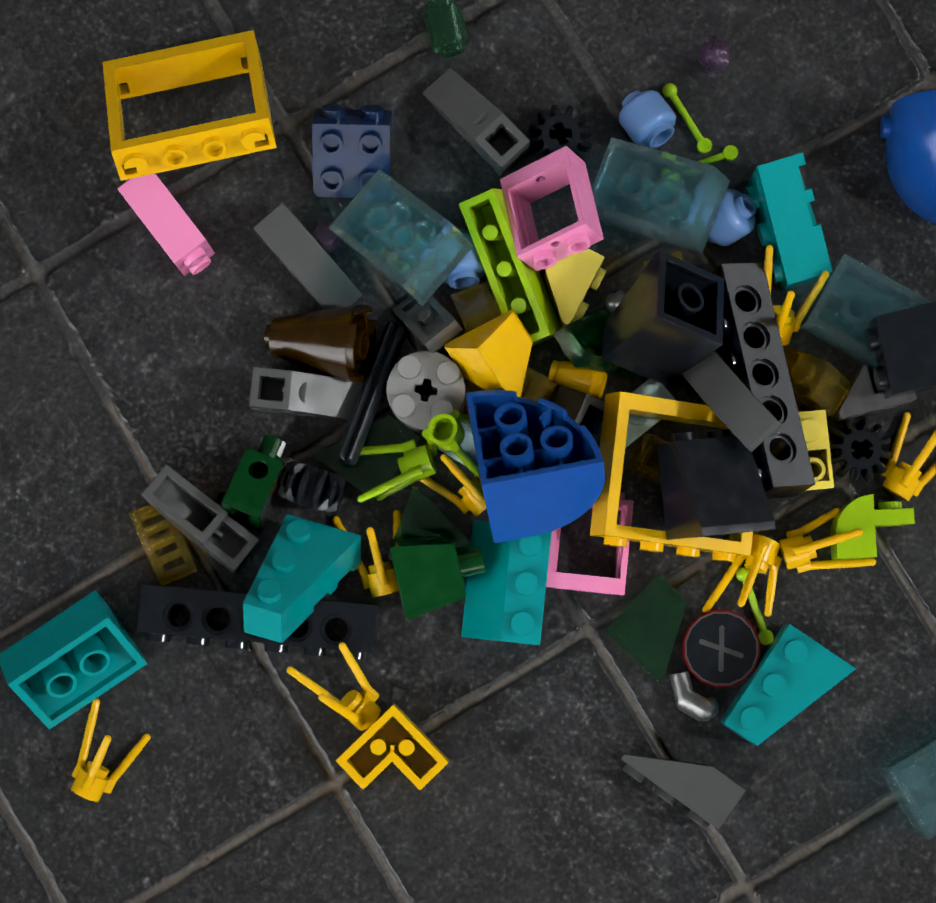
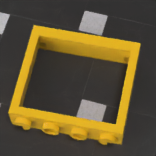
(179, 68)
(612, 448)

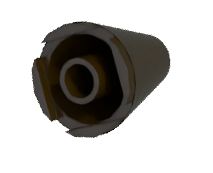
(326, 340)

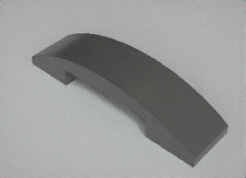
(731, 400)

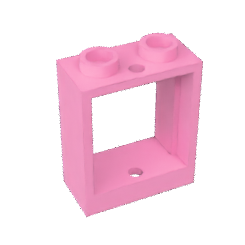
(528, 186)
(168, 223)
(589, 583)

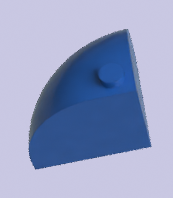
(912, 151)
(532, 464)

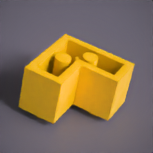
(397, 741)

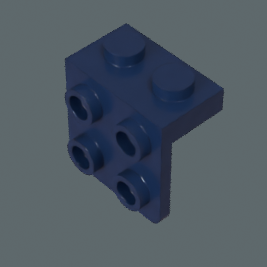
(349, 148)

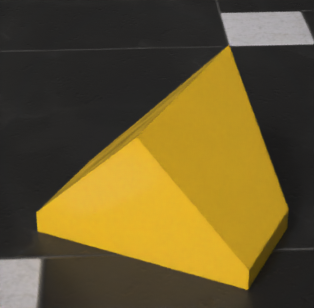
(494, 353)

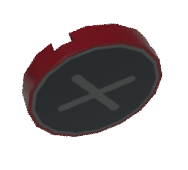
(720, 648)

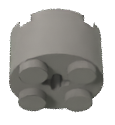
(412, 374)

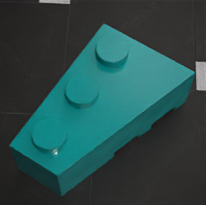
(788, 222)
(296, 575)
(783, 684)

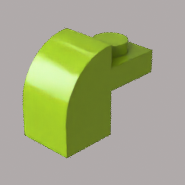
(861, 514)

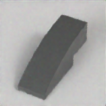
(306, 259)
(200, 519)

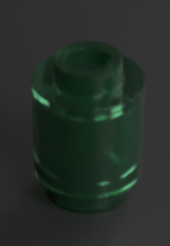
(446, 27)

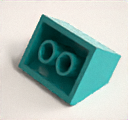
(510, 596)
(71, 660)

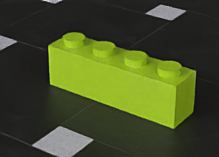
(511, 279)

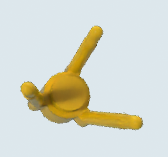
(784, 314)
(905, 479)
(471, 492)
(799, 549)
(762, 558)
(382, 575)
(355, 706)
(92, 777)

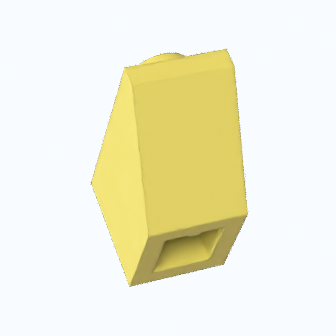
(570, 282)
(818, 446)

